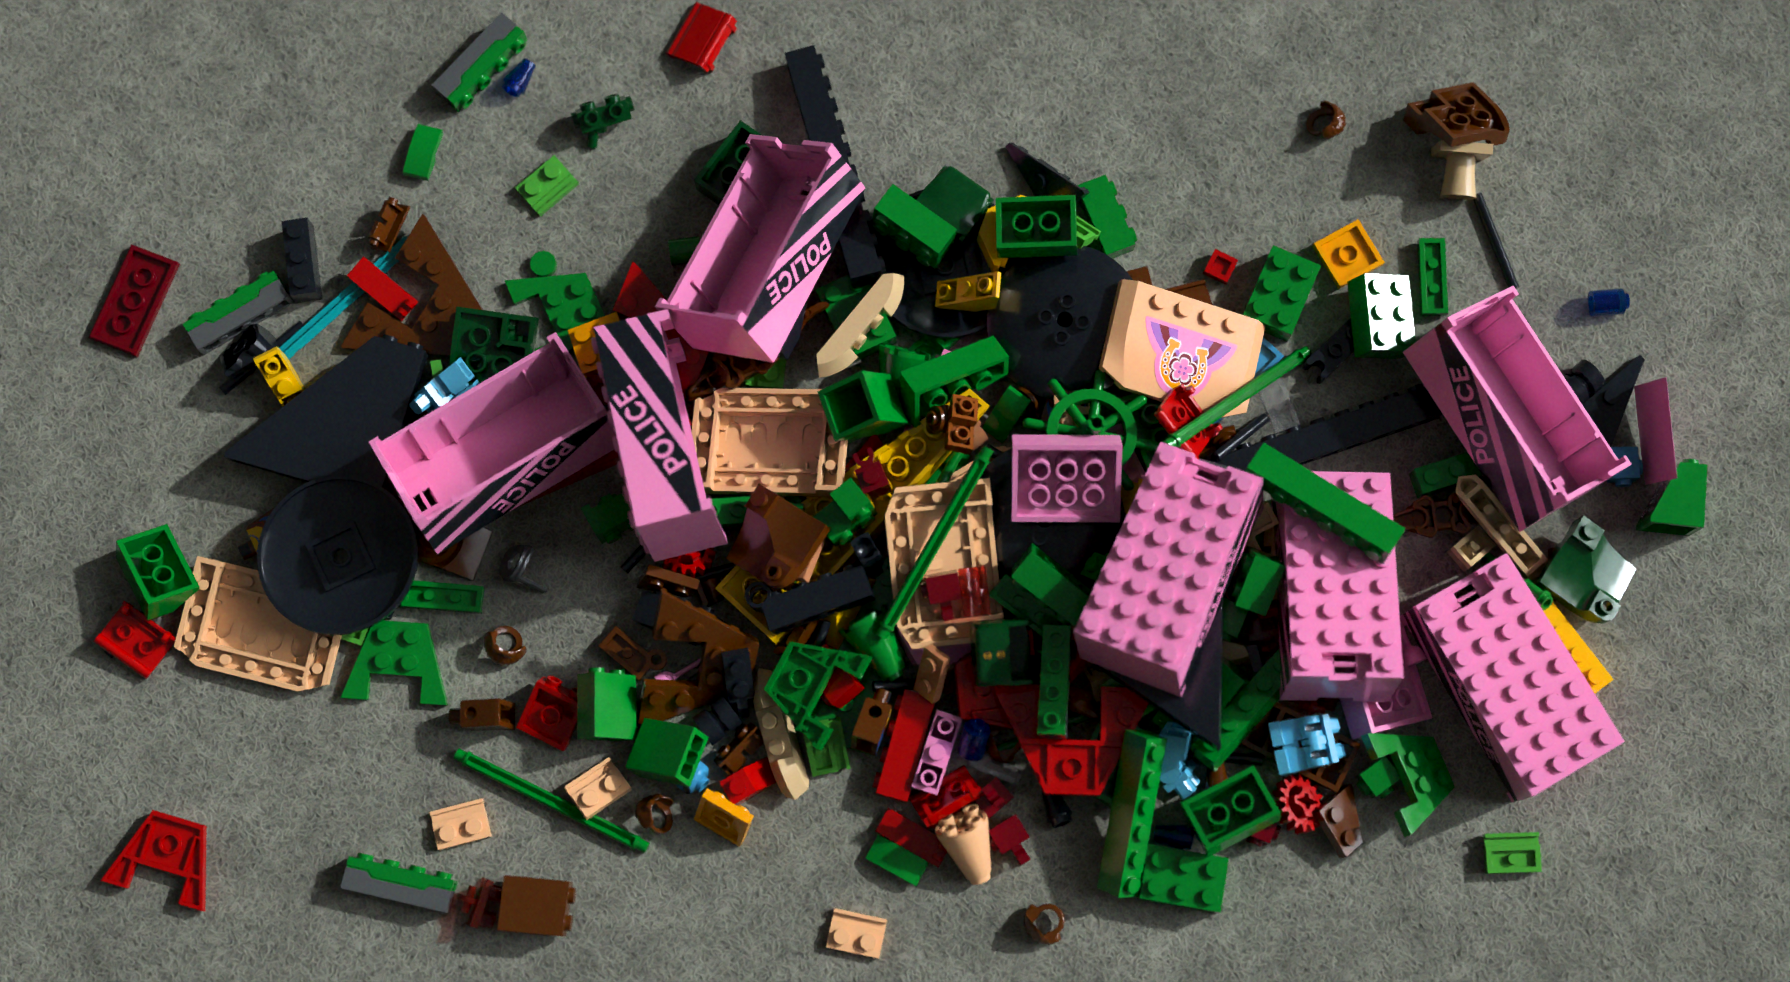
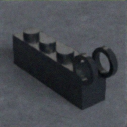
(813, 600)

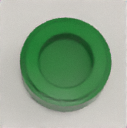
(543, 264)

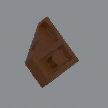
(1340, 821)

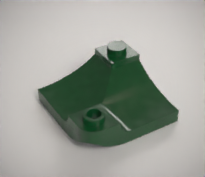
(491, 340)
(1586, 573)

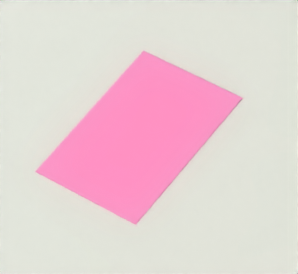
(1655, 431)

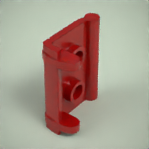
(702, 36)
(1180, 409)
(135, 640)
(954, 793)

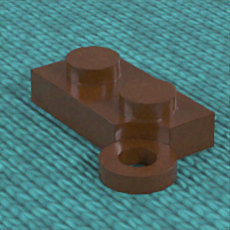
(630, 654)

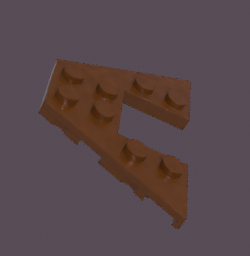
(435, 326)
(682, 622)

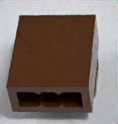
(536, 906)

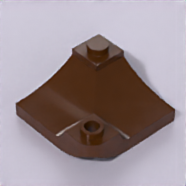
(1459, 116)
(776, 539)

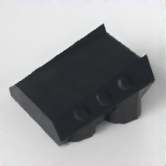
(240, 354)

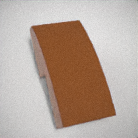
(961, 423)

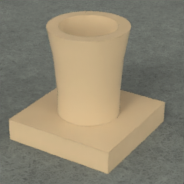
(1460, 167)

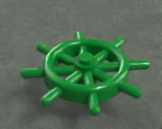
(1096, 423)

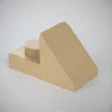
(1471, 548)

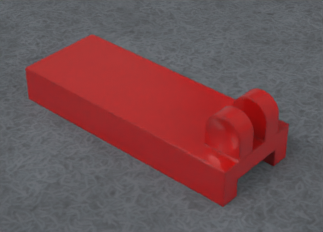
(382, 288)
(911, 837)

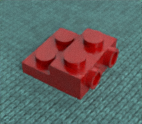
(550, 713)

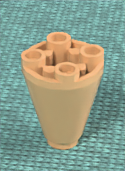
(967, 842)

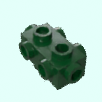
(596, 117)

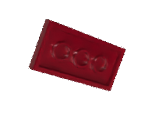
(134, 300)

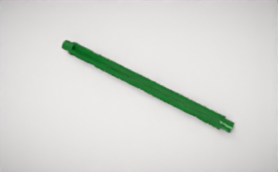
(1235, 399)
(934, 542)
(550, 800)

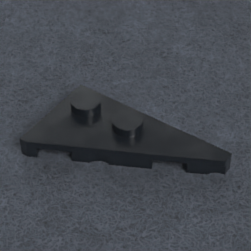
(1042, 177)
(1610, 402)

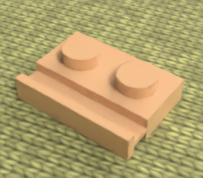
(597, 788)
(460, 824)
(856, 933)

